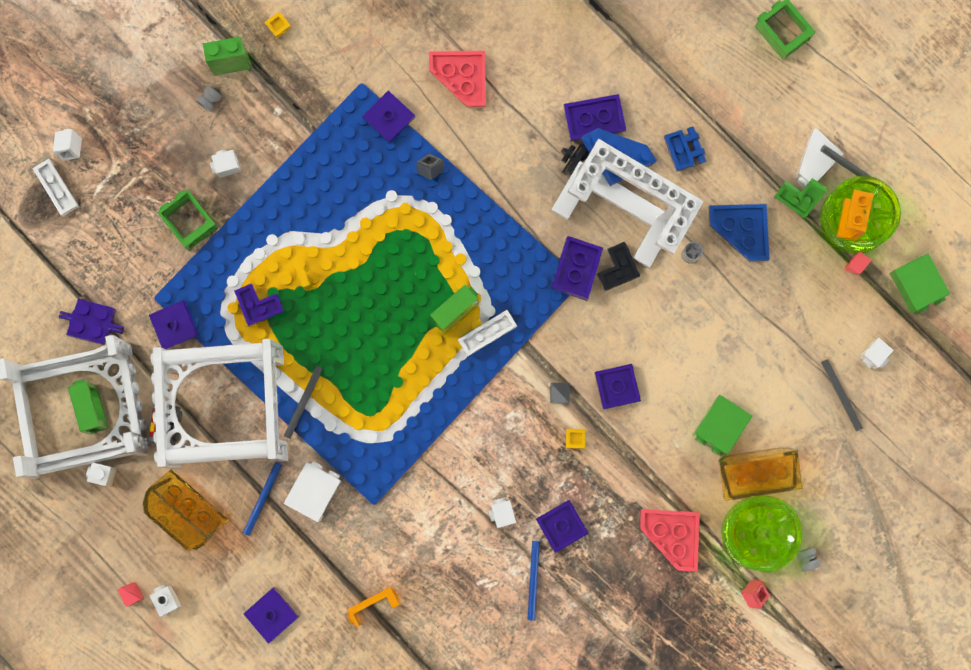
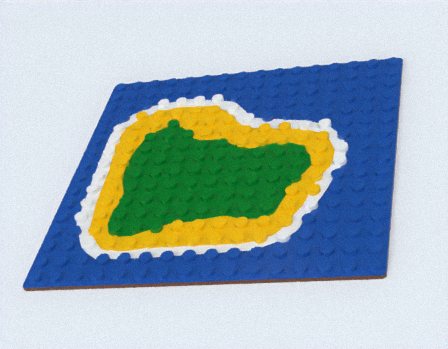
(381, 262)

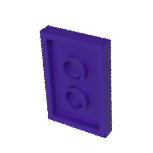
(592, 114)
(577, 268)

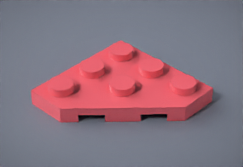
(461, 74)
(673, 535)

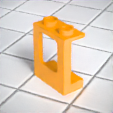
(852, 219)
(391, 595)

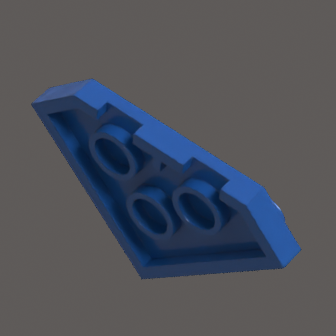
(633, 149)
(743, 228)

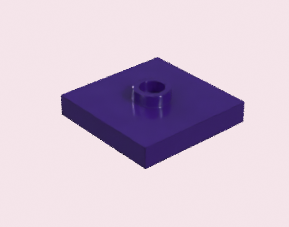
(388, 116)
(173, 325)
(617, 386)
(562, 526)
(271, 615)

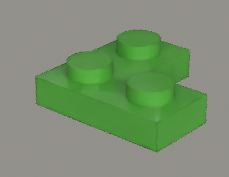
(801, 201)

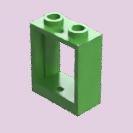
(780, 48)
(200, 233)
(88, 407)

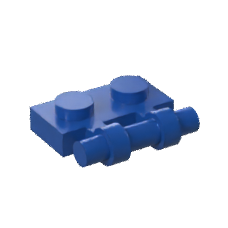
(679, 149)

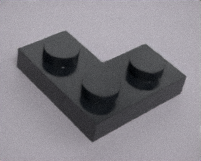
(623, 270)

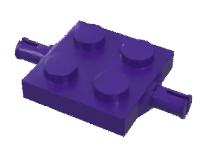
(91, 322)

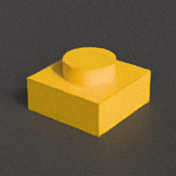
(277, 25)
(305, 278)
(575, 438)

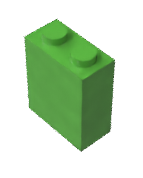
(226, 56)
(920, 284)
(455, 309)
(721, 426)

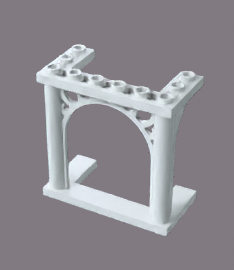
(666, 226)
(168, 362)
(132, 443)

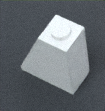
(814, 162)

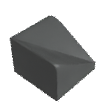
(430, 166)
(560, 393)

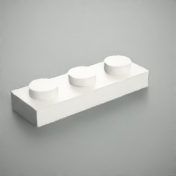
(55, 187)
(487, 333)

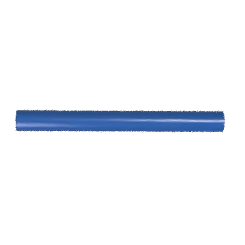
(262, 498)
(533, 580)

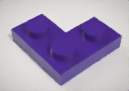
(255, 310)

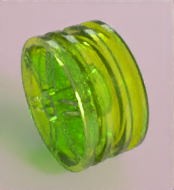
(887, 216)
(764, 560)

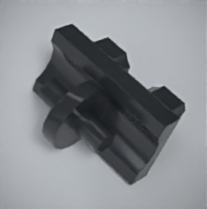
(580, 153)

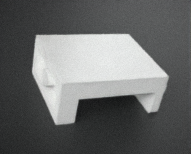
(313, 491)

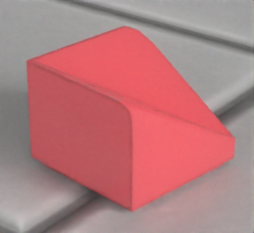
(858, 263)
(130, 594)
(755, 594)

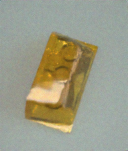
(760, 473)
(182, 512)

